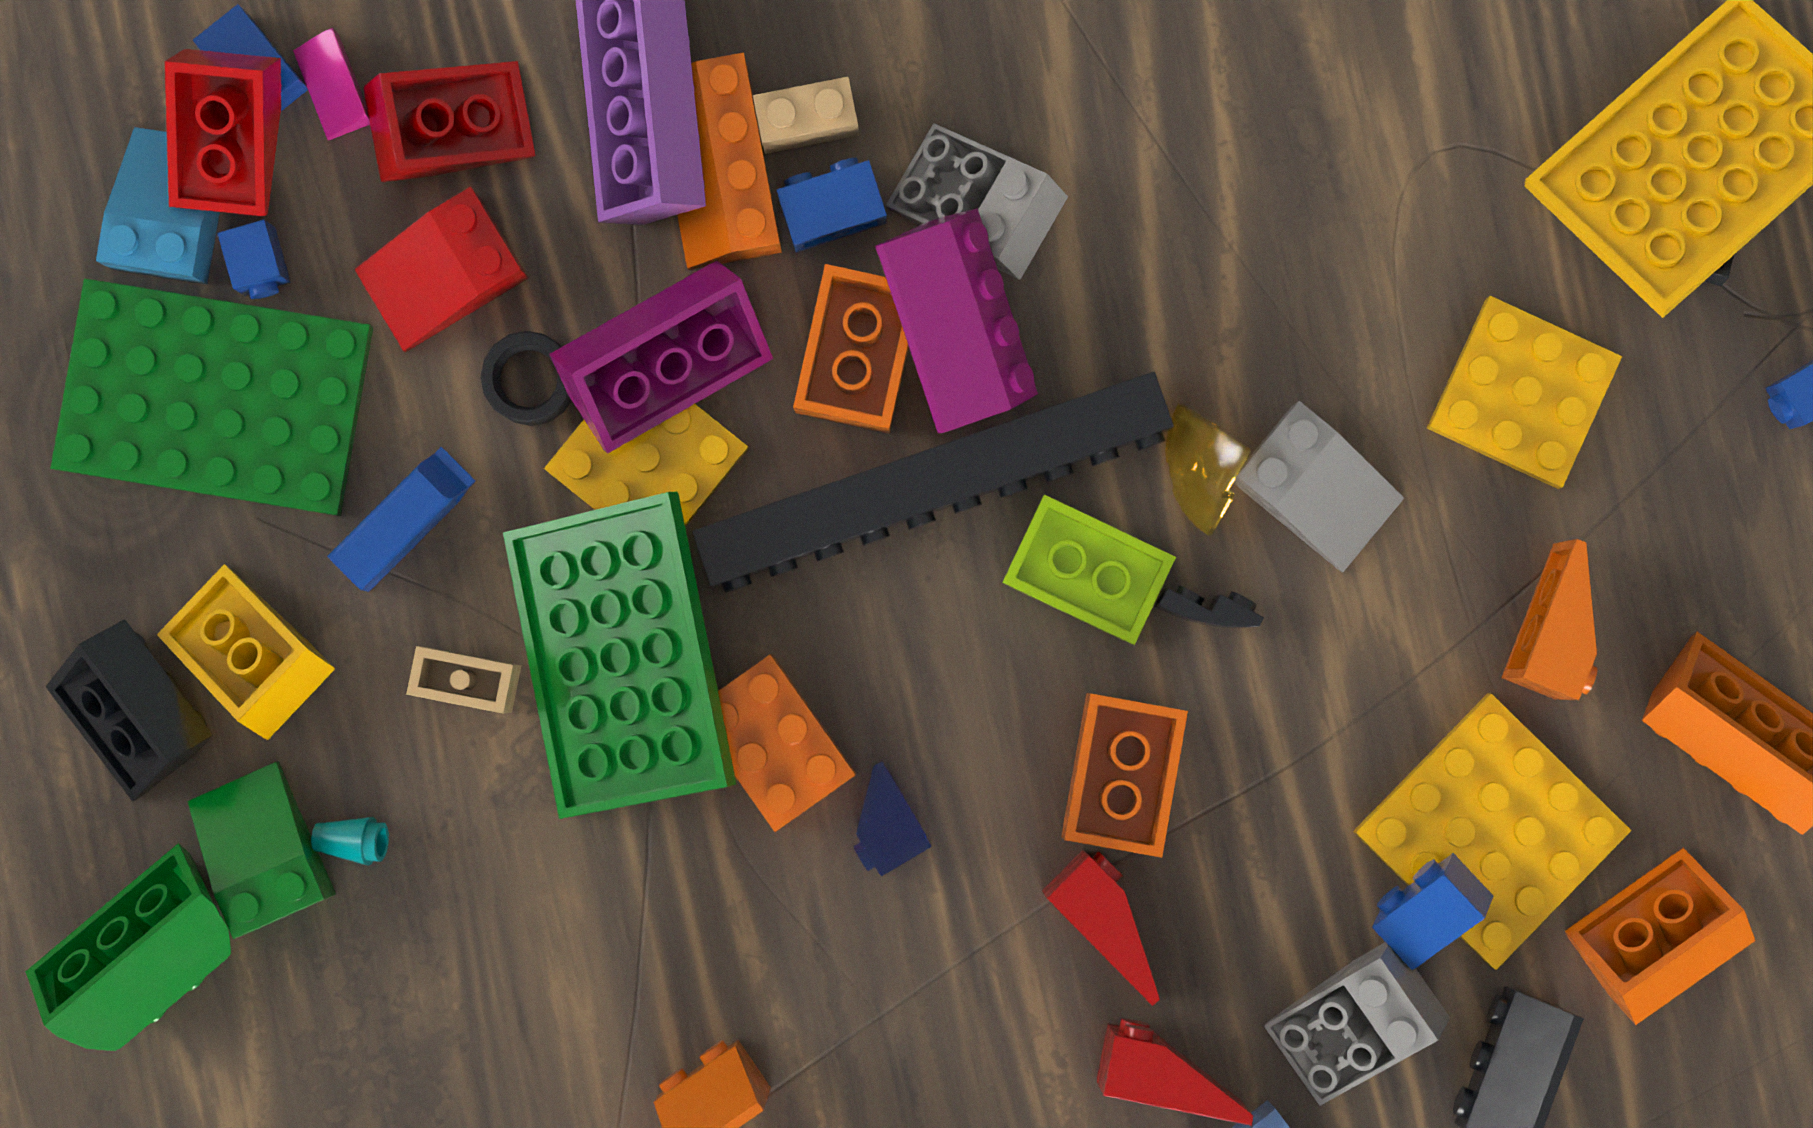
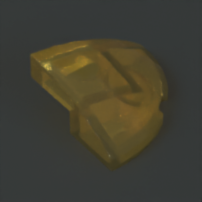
(1202, 467)

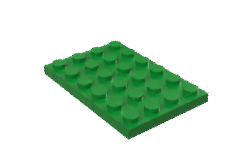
(212, 397)
(619, 656)

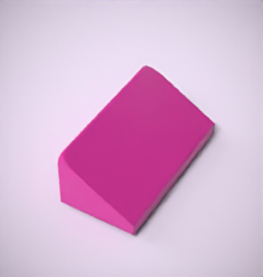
(332, 84)

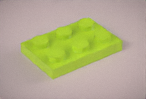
(1089, 570)

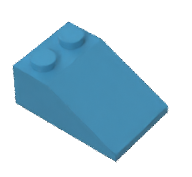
(142, 230)

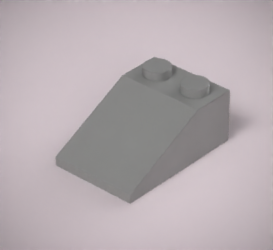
(1318, 486)

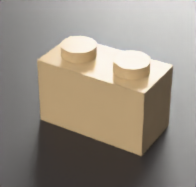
(806, 115)
(463, 680)

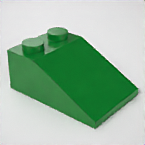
(258, 851)

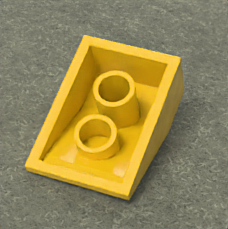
(245, 653)

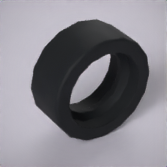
(492, 386)

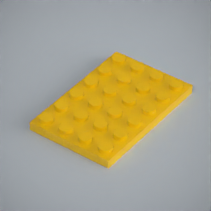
(1690, 156)

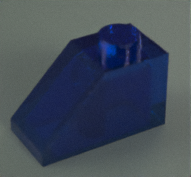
(887, 825)

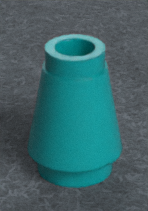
(352, 839)

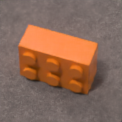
(853, 352)
(779, 744)
(1124, 775)

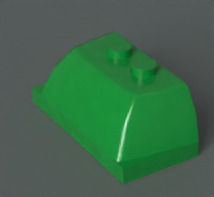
(132, 957)

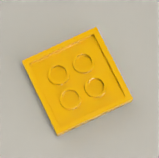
(1524, 392)
(681, 455)

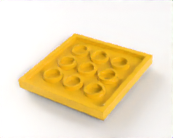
(1507, 816)

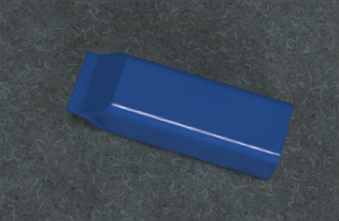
(402, 520)

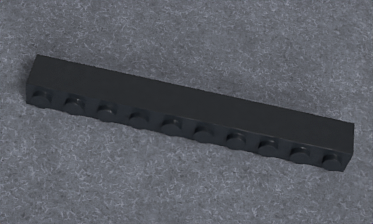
(932, 481)

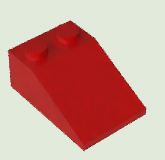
(447, 119)
(222, 130)
(440, 269)
(1100, 911)
(1150, 1071)

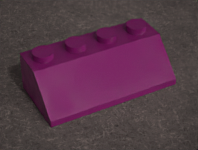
(957, 320)
(662, 355)

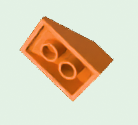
(1558, 633)
(715, 1095)

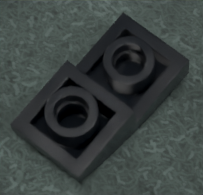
(1223, 612)

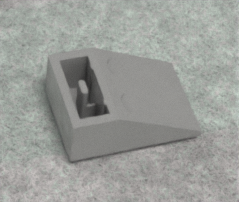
(961, 175)
(1358, 1023)

